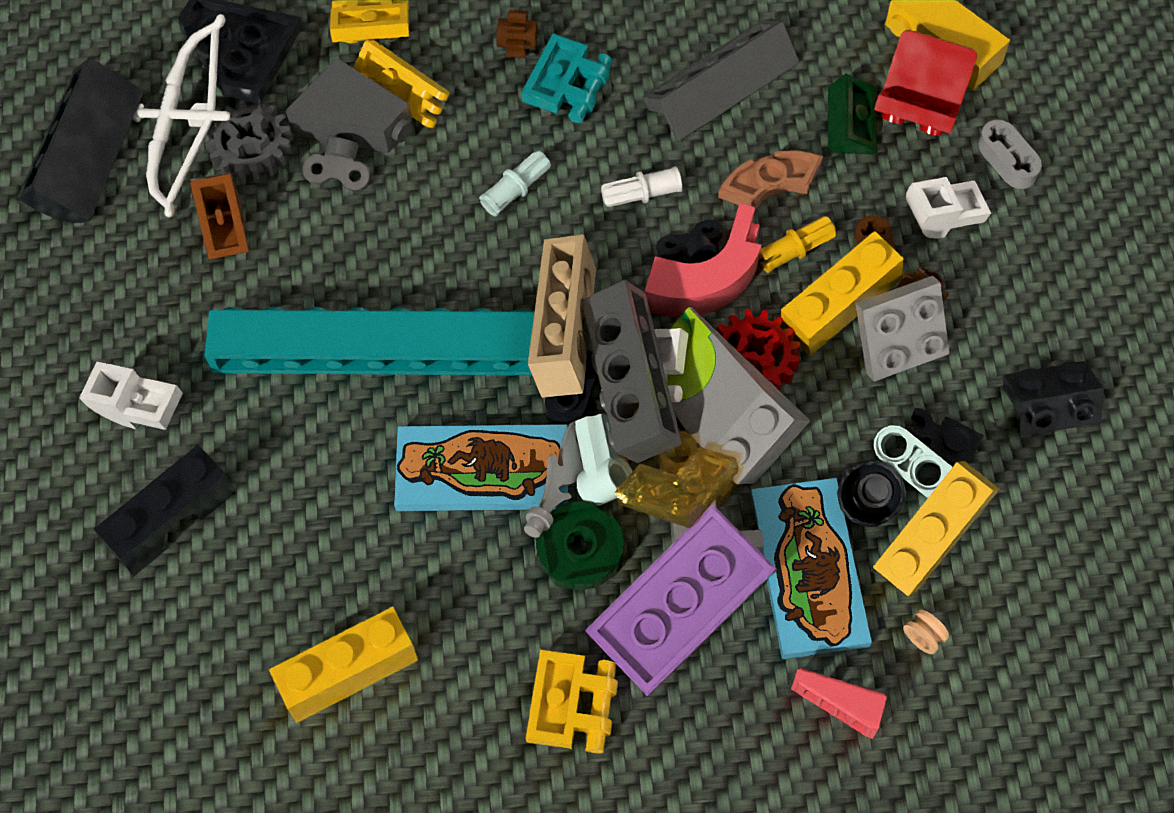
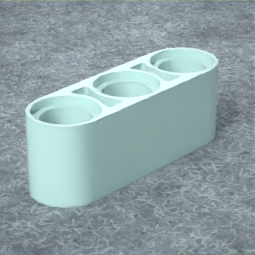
(912, 459)

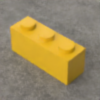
(955, 24)
(831, 299)
(936, 528)
(343, 664)

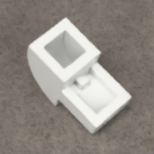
(946, 206)
(129, 399)

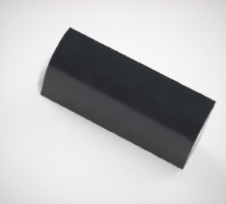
(81, 143)

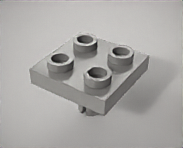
(902, 328)

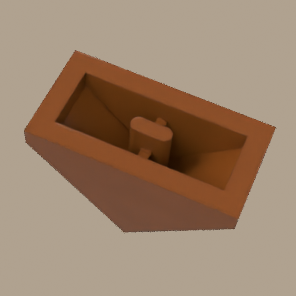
(220, 215)

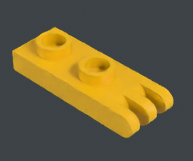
(402, 80)

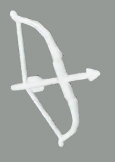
(198, 116)

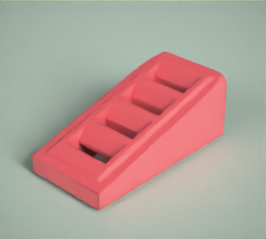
(845, 701)

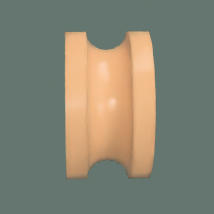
(926, 631)

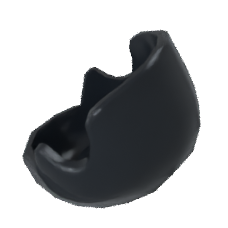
(871, 493)

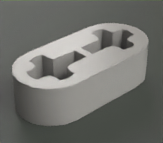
(1011, 153)

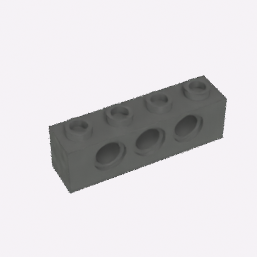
(654, 426)

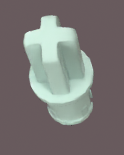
(514, 183)

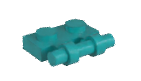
(555, 73)

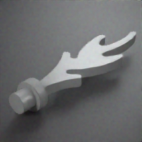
(558, 476)

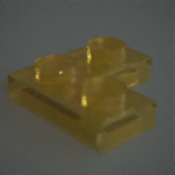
(680, 496)

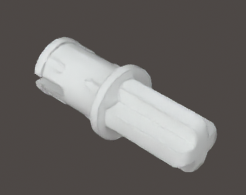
(641, 187)

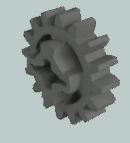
(249, 141)

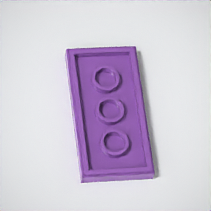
(680, 600)

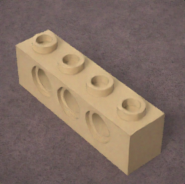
(558, 332)

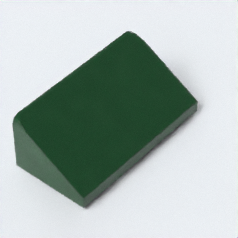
(852, 116)

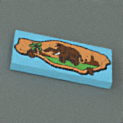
(474, 466)
(816, 579)

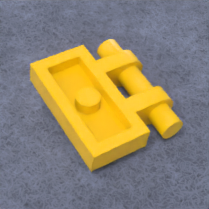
(368, 20)
(556, 701)

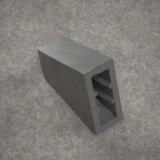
(350, 108)

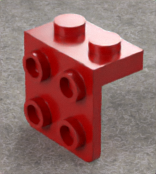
(926, 82)

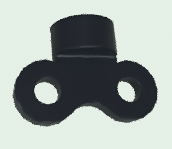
(692, 246)

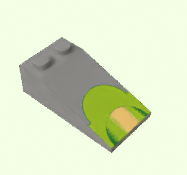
(731, 403)

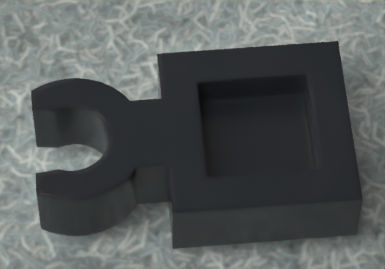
(949, 440)

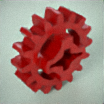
(760, 343)

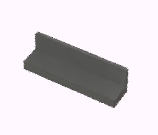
(723, 77)

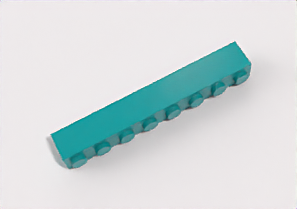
(369, 341)

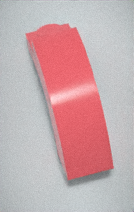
(710, 283)

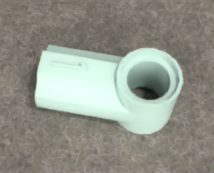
(602, 466)

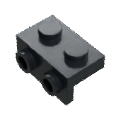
(1055, 397)

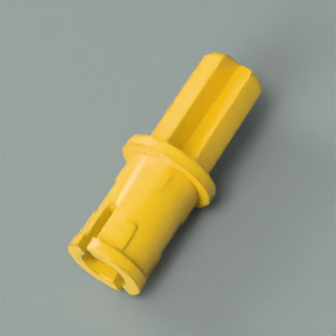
(797, 243)

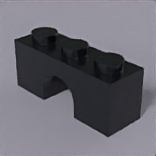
(139, 526)

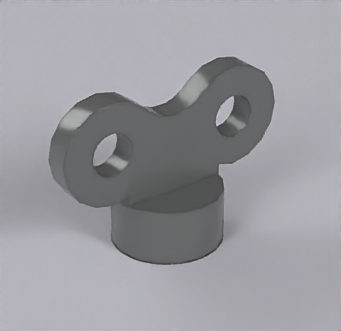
(338, 164)

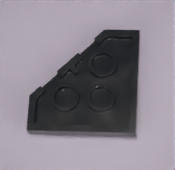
(249, 48)

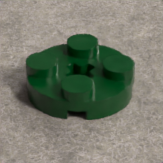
(586, 570)

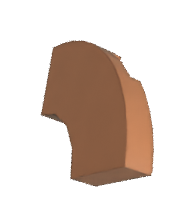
(771, 175)

